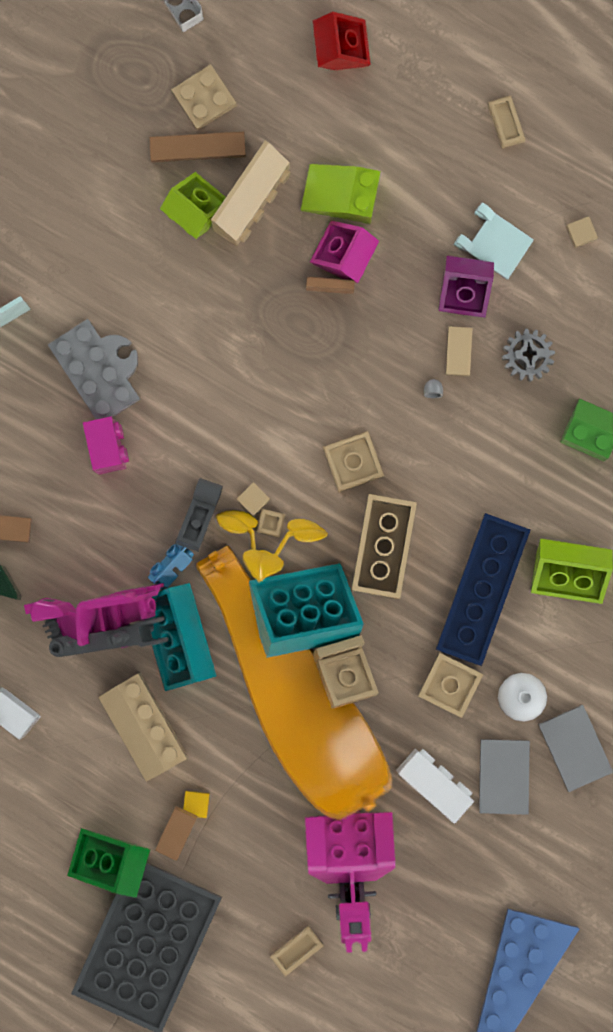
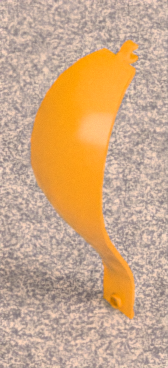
(321, 748)

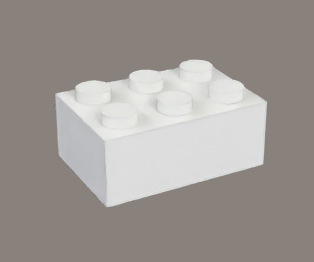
(435, 784)

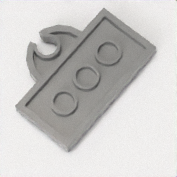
(97, 369)

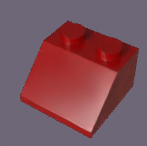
(341, 41)

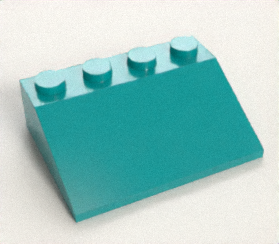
(304, 610)

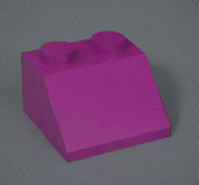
(466, 286)

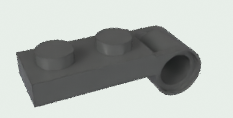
(199, 514)

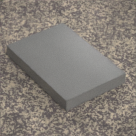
(575, 748)
(504, 776)

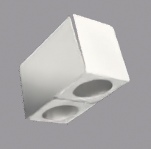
(194, 6)
(16, 715)

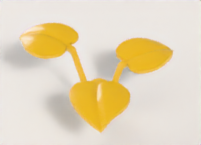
(262, 562)

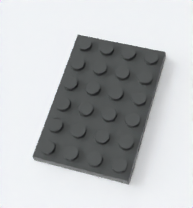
(147, 948)

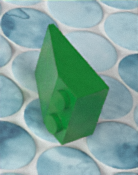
(108, 863)

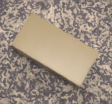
(506, 121)
(459, 351)
(338, 648)
(296, 950)

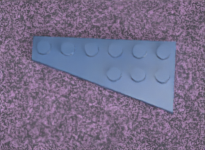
(522, 965)

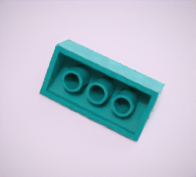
(186, 654)

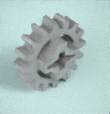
(527, 344)

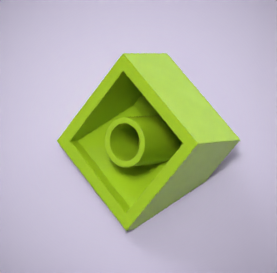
(193, 204)

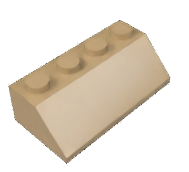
(250, 194)
(143, 727)

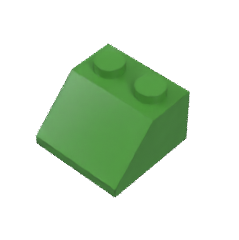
(590, 430)

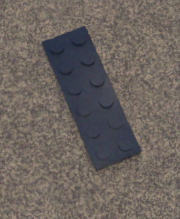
(483, 589)

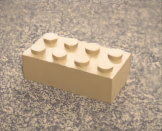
(384, 546)

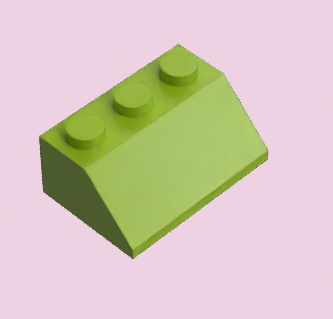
(572, 571)

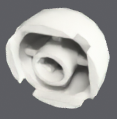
(522, 697)

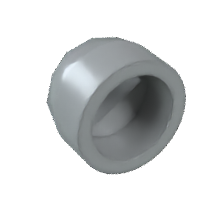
(433, 389)

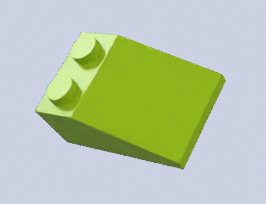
(341, 192)

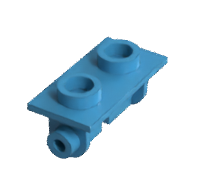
(176, 557)

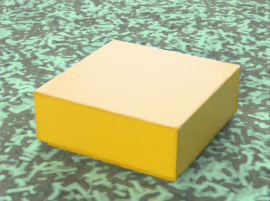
(197, 803)

